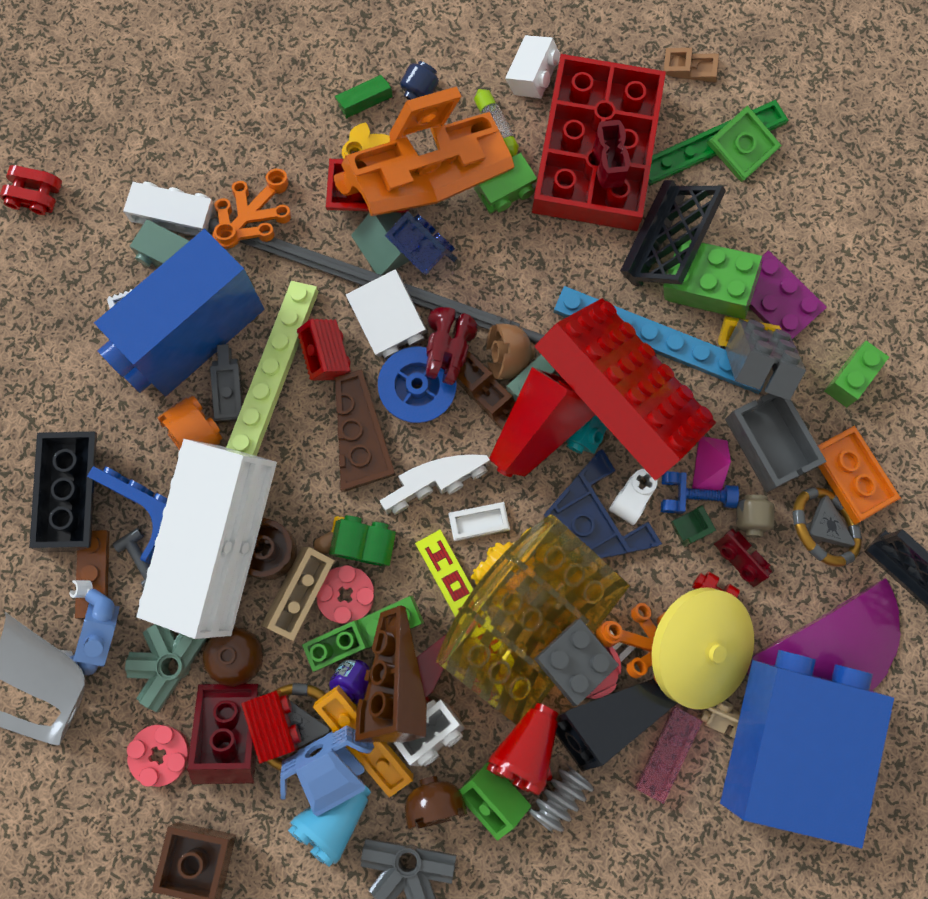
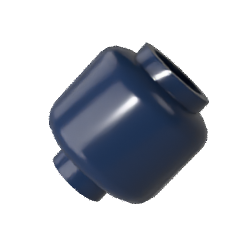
(419, 80)

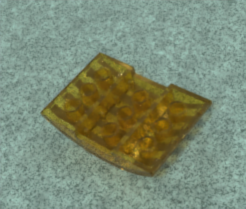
(521, 609)

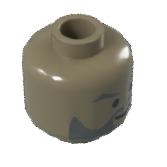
(755, 515)

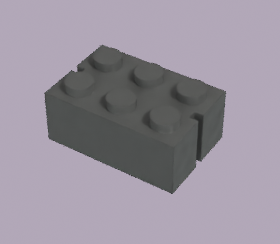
(757, 350)
(774, 440)

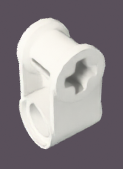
(631, 499)

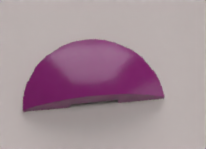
(855, 634)

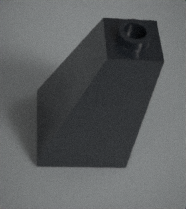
(607, 725)

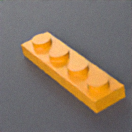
(382, 762)

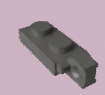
(226, 386)

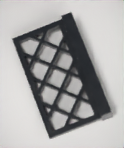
(658, 228)
(903, 560)

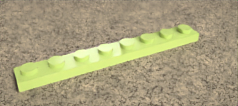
(272, 369)

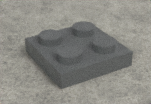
(576, 662)

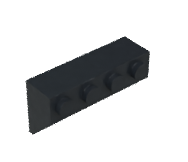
(63, 491)

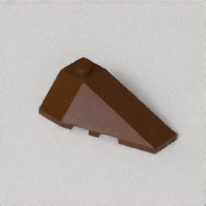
(394, 696)

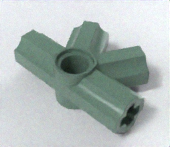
(155, 665)

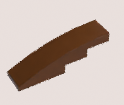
(485, 390)

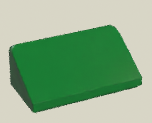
(364, 96)

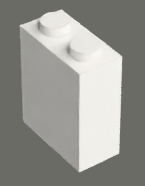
(387, 314)

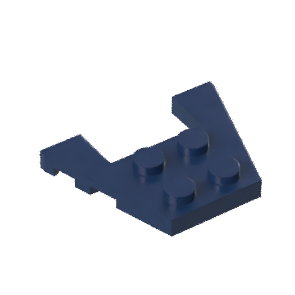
(588, 519)

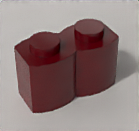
(611, 154)

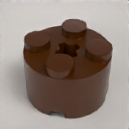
(279, 557)

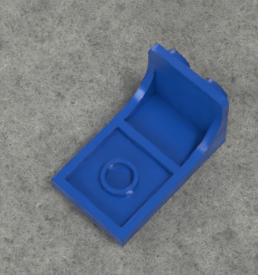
(137, 494)

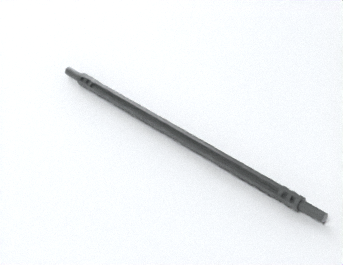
(363, 276)

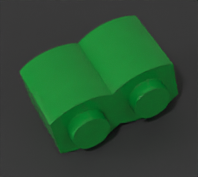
(362, 542)

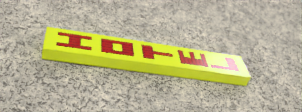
(445, 570)

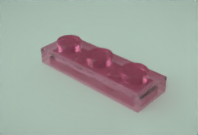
(668, 754)

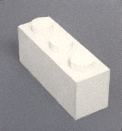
(169, 208)

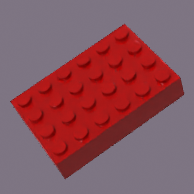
(568, 168)
(626, 386)

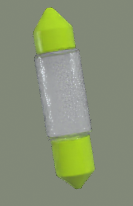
(486, 103)

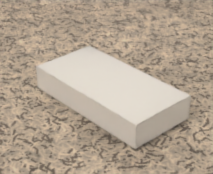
(479, 521)

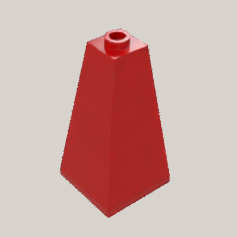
(538, 423)

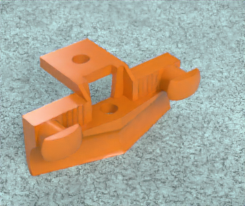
(398, 179)

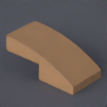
(686, 65)

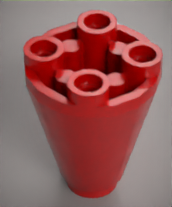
(527, 750)

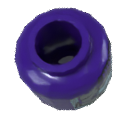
(350, 678)

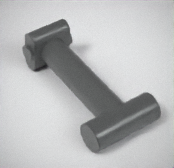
(129, 542)

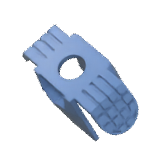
(331, 773)

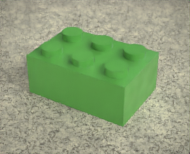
(717, 280)

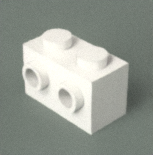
(533, 66)

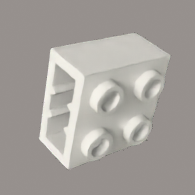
(441, 729)

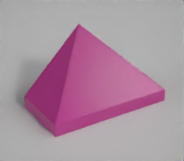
(711, 464)

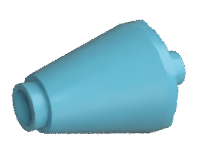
(330, 830)

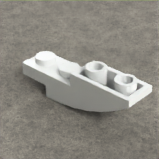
(445, 473)

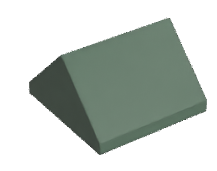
(375, 246)

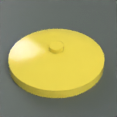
(703, 648)

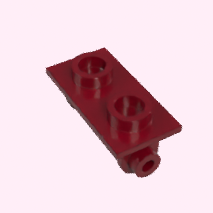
(751, 566)

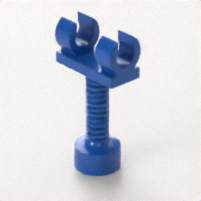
(728, 496)

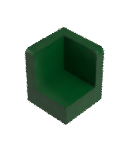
(693, 526)

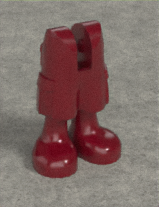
(445, 351)

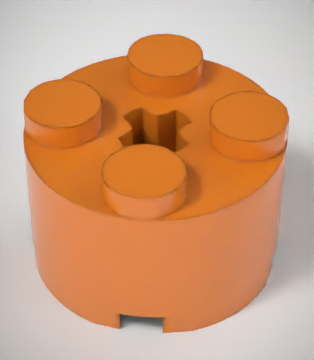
(188, 422)

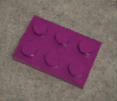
(783, 298)

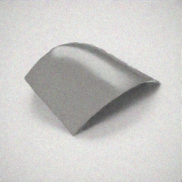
(42, 672)

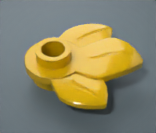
(362, 139)

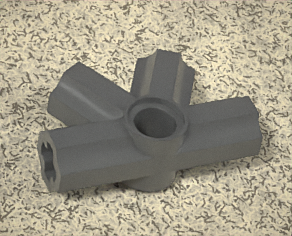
(396, 877)

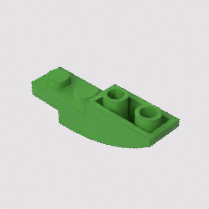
(353, 637)

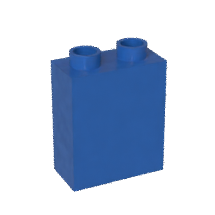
(179, 316)
(807, 750)

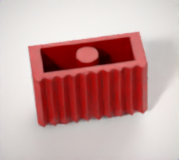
(323, 349)
(271, 725)

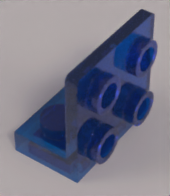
(418, 243)

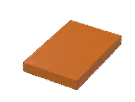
(856, 475)

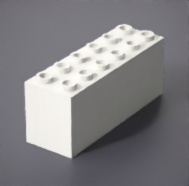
(206, 540)

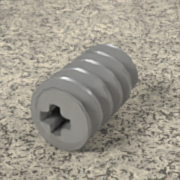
(561, 800)

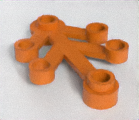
(251, 213)
(632, 639)

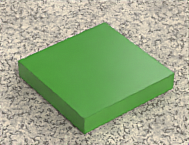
(744, 144)

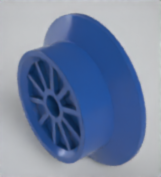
(396, 388)

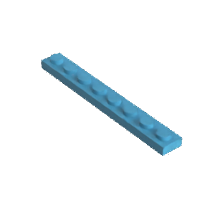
(662, 339)

